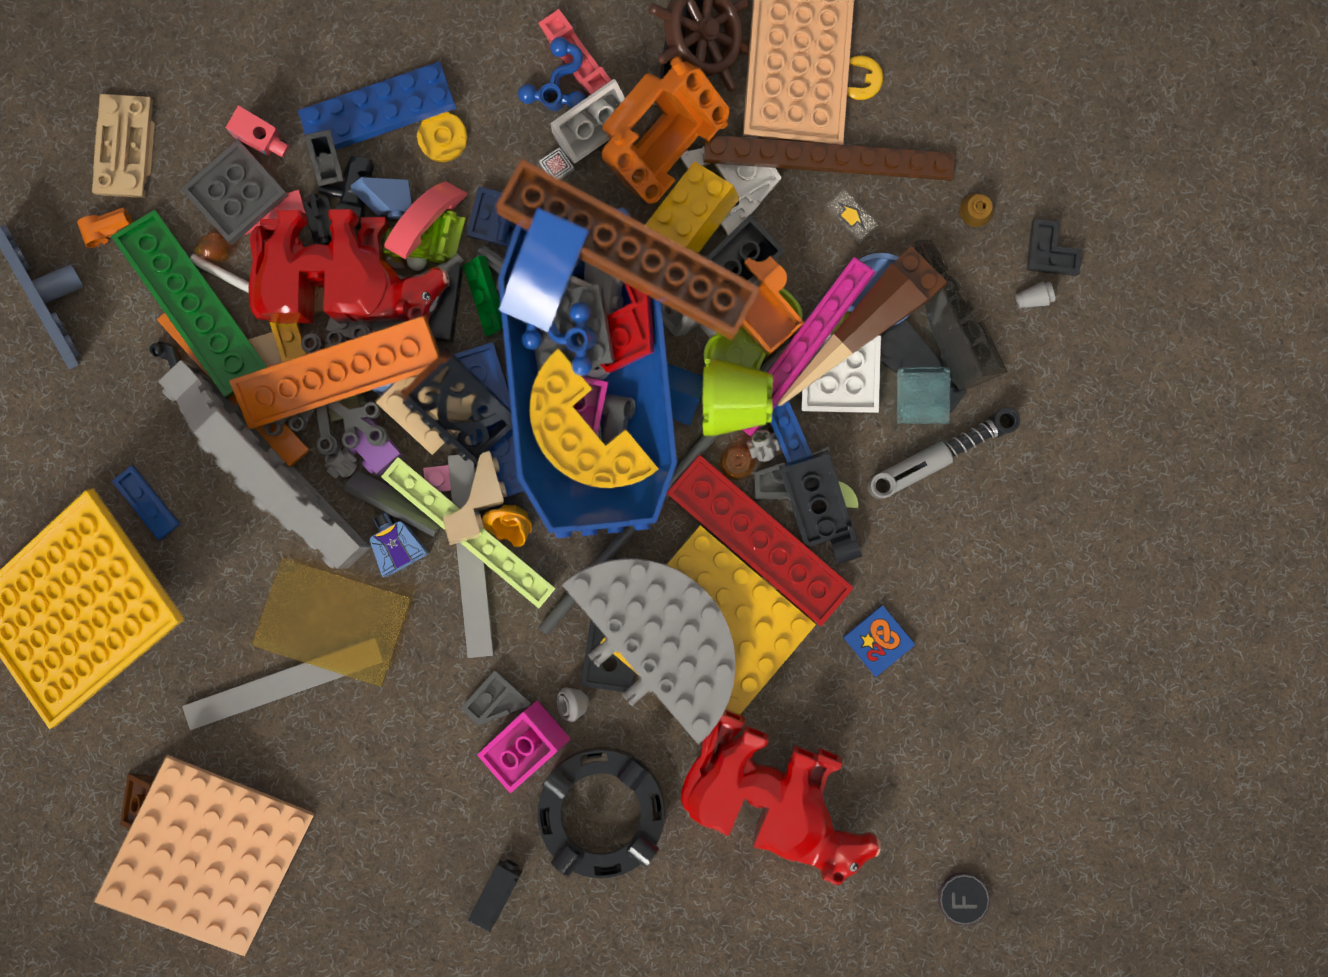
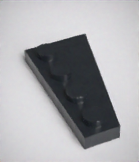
(906, 349)

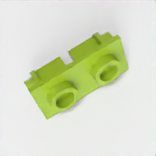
(449, 237)

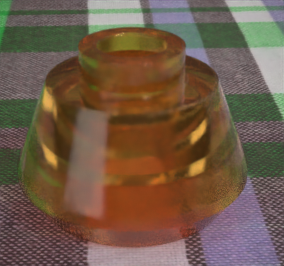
(212, 248)
(728, 462)

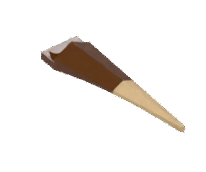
(896, 294)

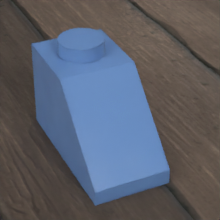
(384, 196)

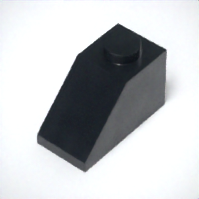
(323, 157)

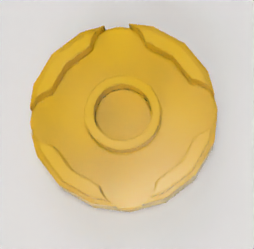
(442, 145)

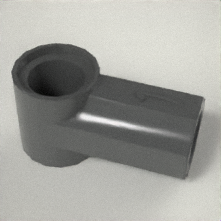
(618, 411)

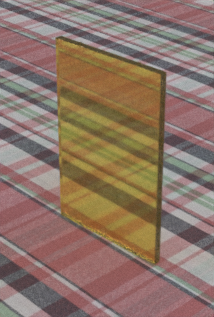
(331, 622)

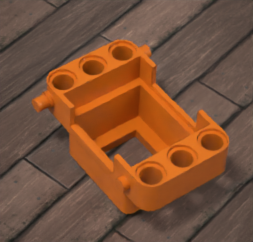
(689, 110)

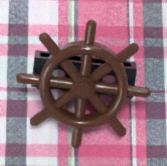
(692, 29)

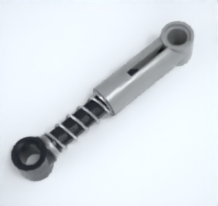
(941, 454)

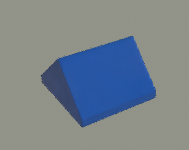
(685, 393)

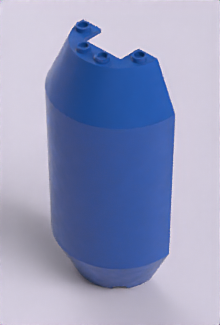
(558, 499)

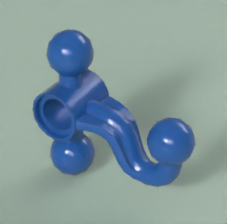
(528, 93)
(579, 313)

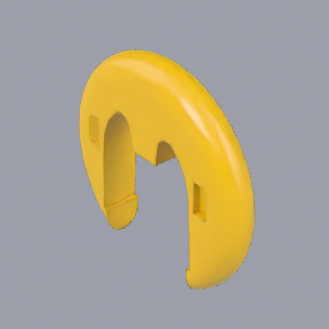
(874, 79)

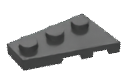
(770, 484)

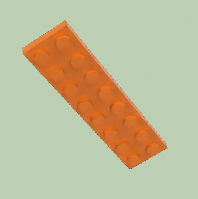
(335, 372)

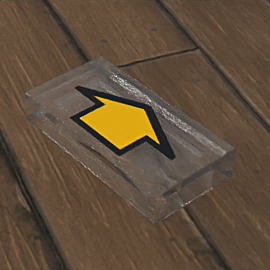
(851, 215)

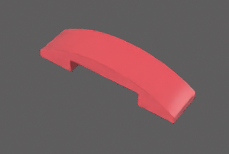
(589, 75)
(421, 215)

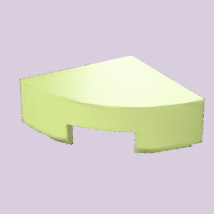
(849, 496)

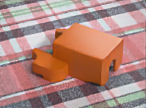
(770, 316)

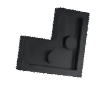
(1046, 255)

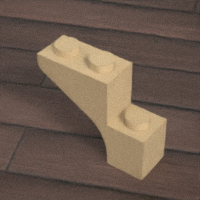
(485, 494)

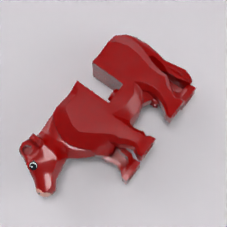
(350, 270)
(794, 812)

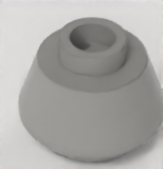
(572, 703)

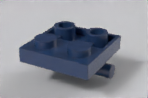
(486, 223)

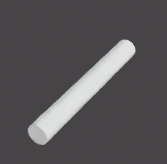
(220, 272)

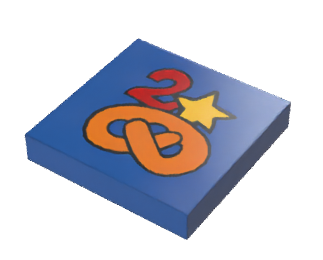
(878, 640)

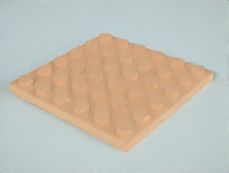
(204, 856)

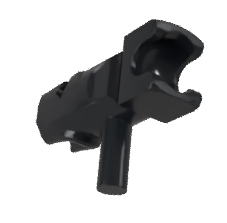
(356, 168)

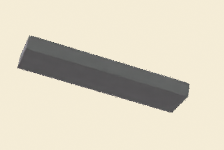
(389, 501)

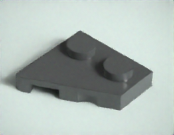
(494, 700)

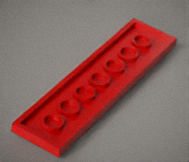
(760, 540)

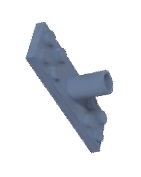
(44, 291)

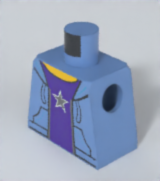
(395, 545)

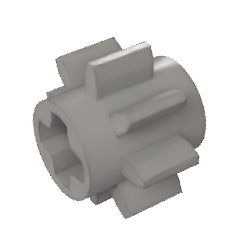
(763, 445)
(341, 463)

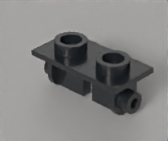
(318, 218)

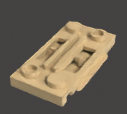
(123, 145)

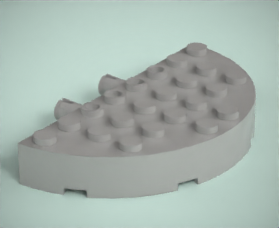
(665, 632)

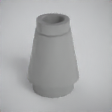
(1035, 296)

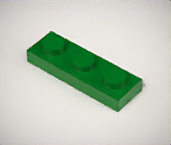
(484, 295)

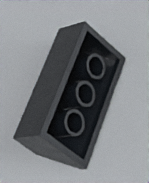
(745, 242)

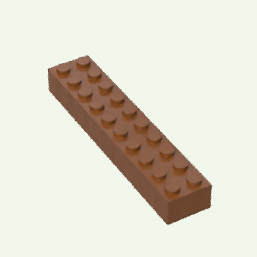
(633, 251)

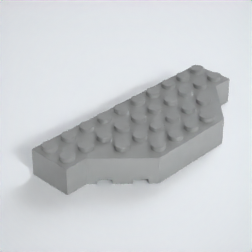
(260, 467)

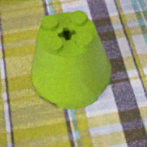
(735, 397)

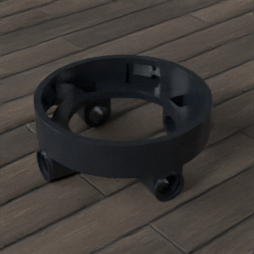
(631, 772)

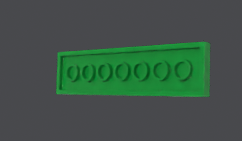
(188, 301)

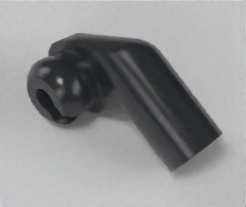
(165, 352)

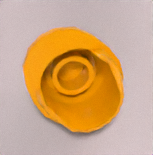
(508, 523)

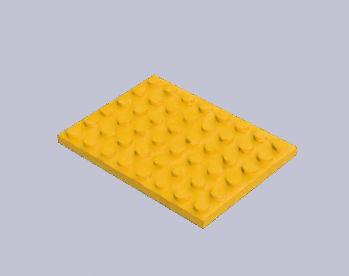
(78, 609)

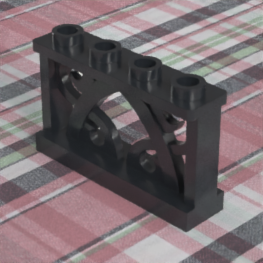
(455, 374)

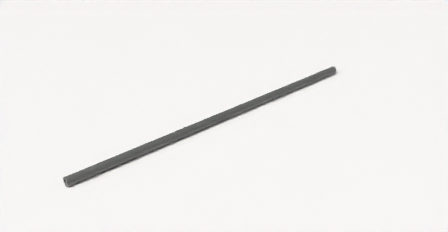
(623, 537)

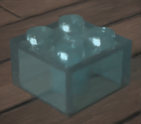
(923, 395)

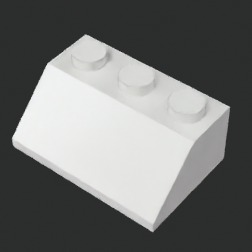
(581, 127)

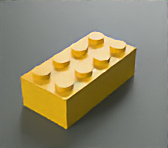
(694, 208)

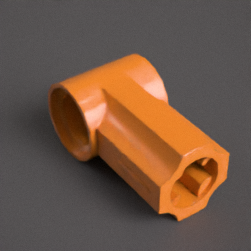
(99, 229)

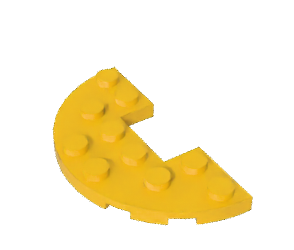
(568, 438)

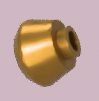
(976, 210)

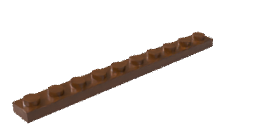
(829, 157)

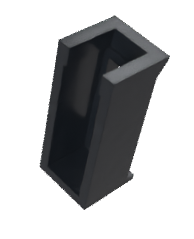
(495, 895)

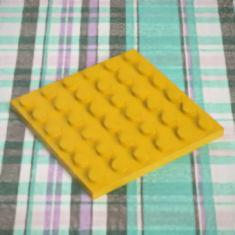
(759, 618)

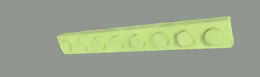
(485, 547)

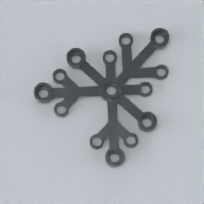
(351, 417)

